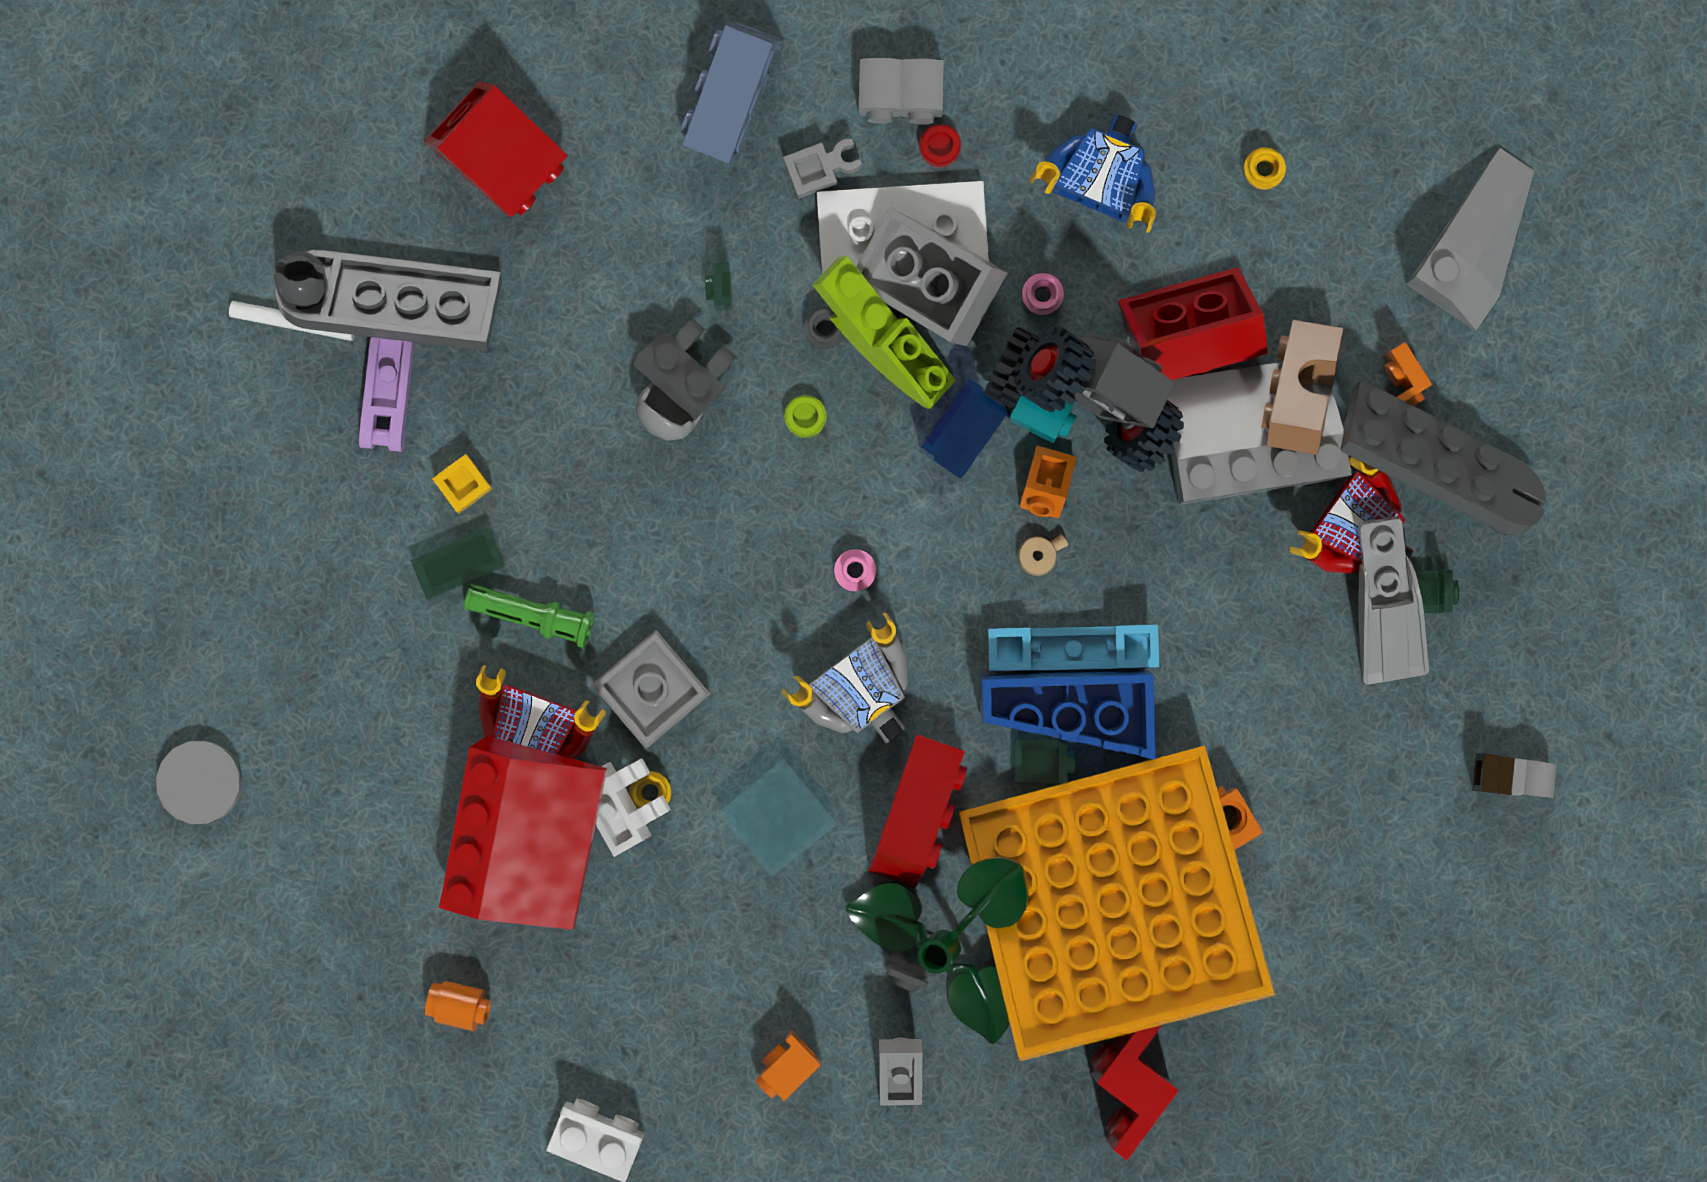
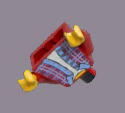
(1334, 538)
(533, 719)

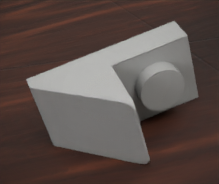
(900, 1071)

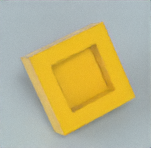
(462, 483)

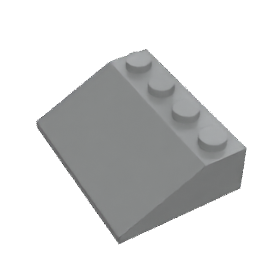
(1227, 450)

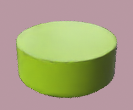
(805, 416)

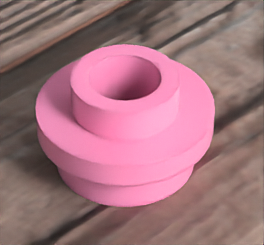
(1046, 281)
(864, 580)

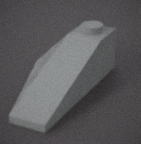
(1473, 251)

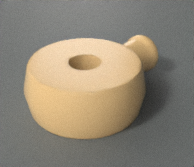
(1046, 548)

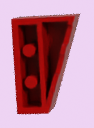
(919, 811)

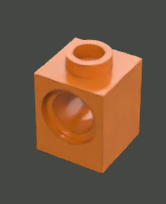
(1246, 826)

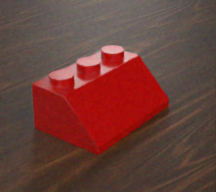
(1196, 324)

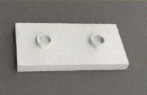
(853, 216)

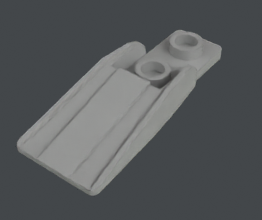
(1389, 606)

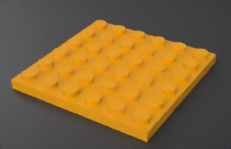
(1127, 908)

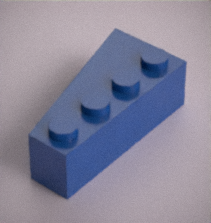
(1082, 707)

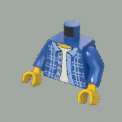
(1103, 173)

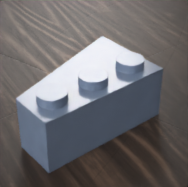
(729, 90)

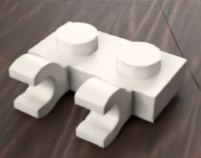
(618, 817)

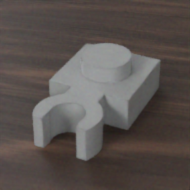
(814, 169)

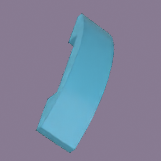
(1073, 648)

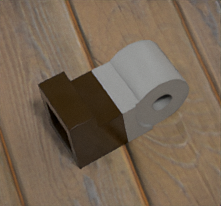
(1513, 776)

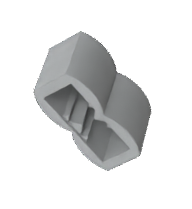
(901, 89)

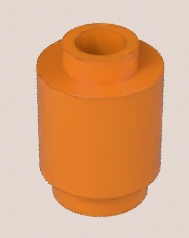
(457, 1005)

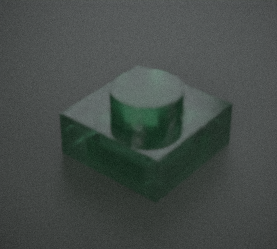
(719, 286)

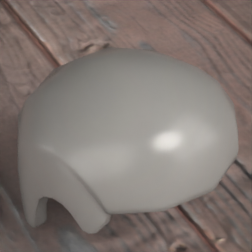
(662, 415)

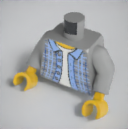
(859, 687)

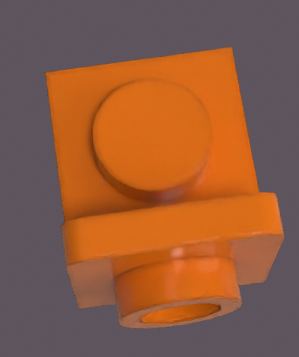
(1406, 371)
(1048, 482)

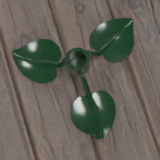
(995, 891)

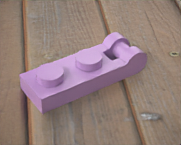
(386, 393)

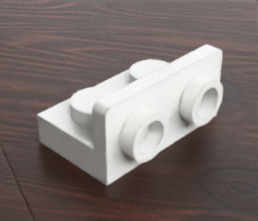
(596, 1140)

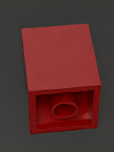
(497, 149)

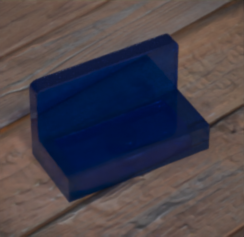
(964, 430)

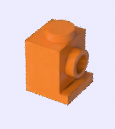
(787, 1067)

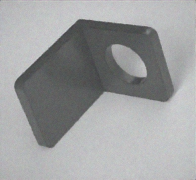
(905, 973)

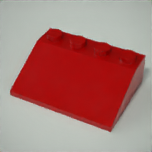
(522, 835)

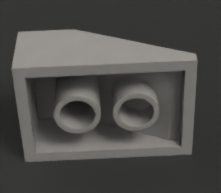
(929, 277)

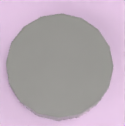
(199, 782)

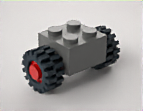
(1109, 384)

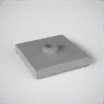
(651, 689)

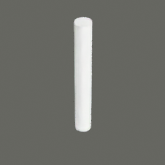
(273, 317)

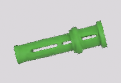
(548, 618)

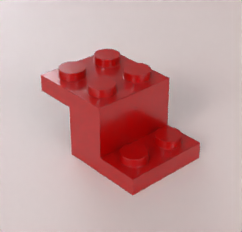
(1134, 1084)

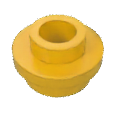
(1269, 156)
(654, 778)

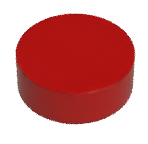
(940, 145)

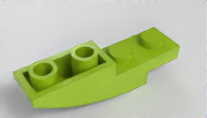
(880, 337)

